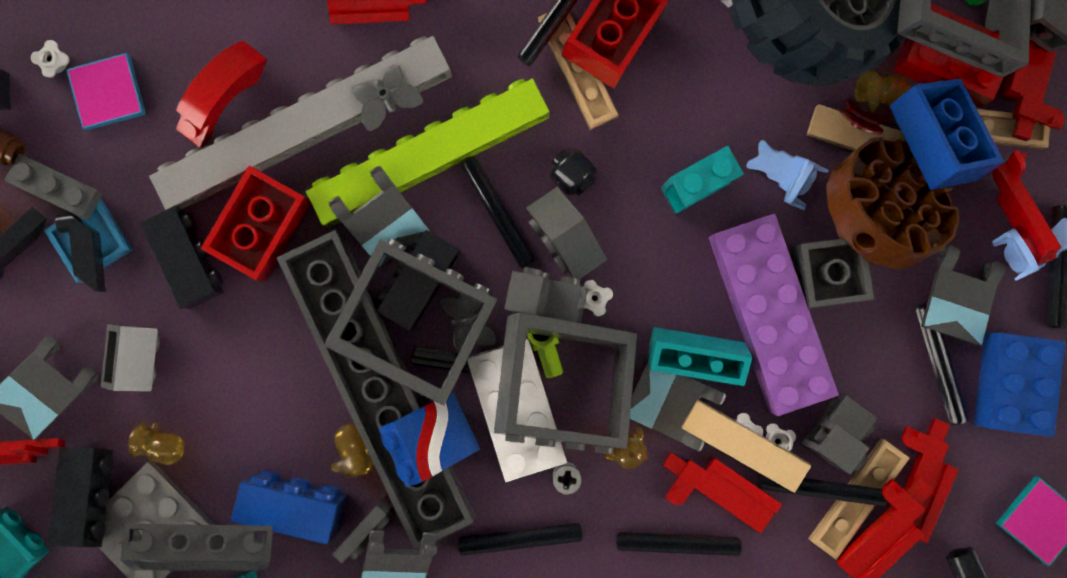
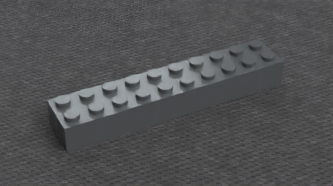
(322, 281)

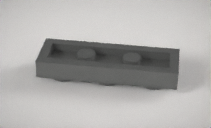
(53, 187)

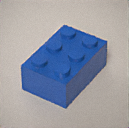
(946, 133)
(1019, 384)
(290, 506)

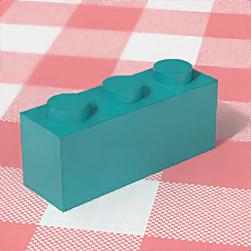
(699, 356)

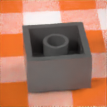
(831, 273)

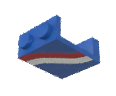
(428, 440)

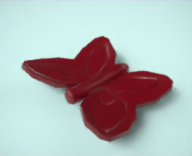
(863, 120)

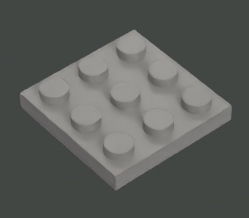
(147, 499)

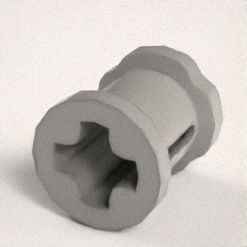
(573, 485)

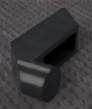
(20, 236)
(85, 250)

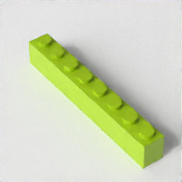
(435, 149)

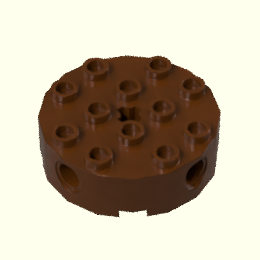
(888, 207)

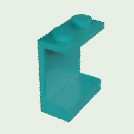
(701, 180)

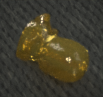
(883, 89)
(636, 446)
(159, 447)
(352, 452)

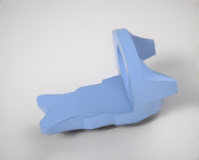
(792, 173)
(1018, 253)

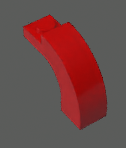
(215, 87)

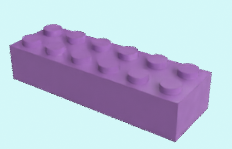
(773, 315)

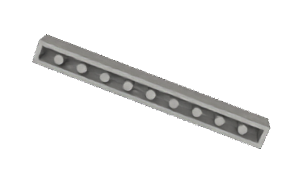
(291, 128)

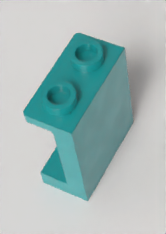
(18, 546)

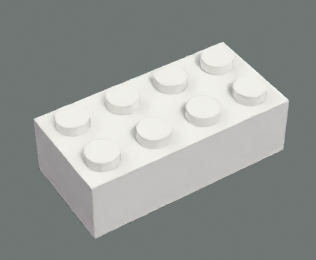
(533, 410)

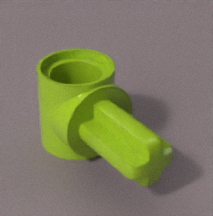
(548, 355)

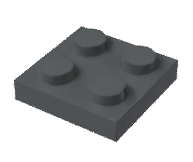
(359, 537)

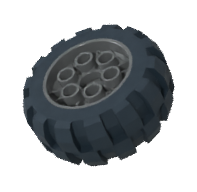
(819, 38)

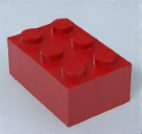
(612, 36)
(930, 65)
(256, 224)

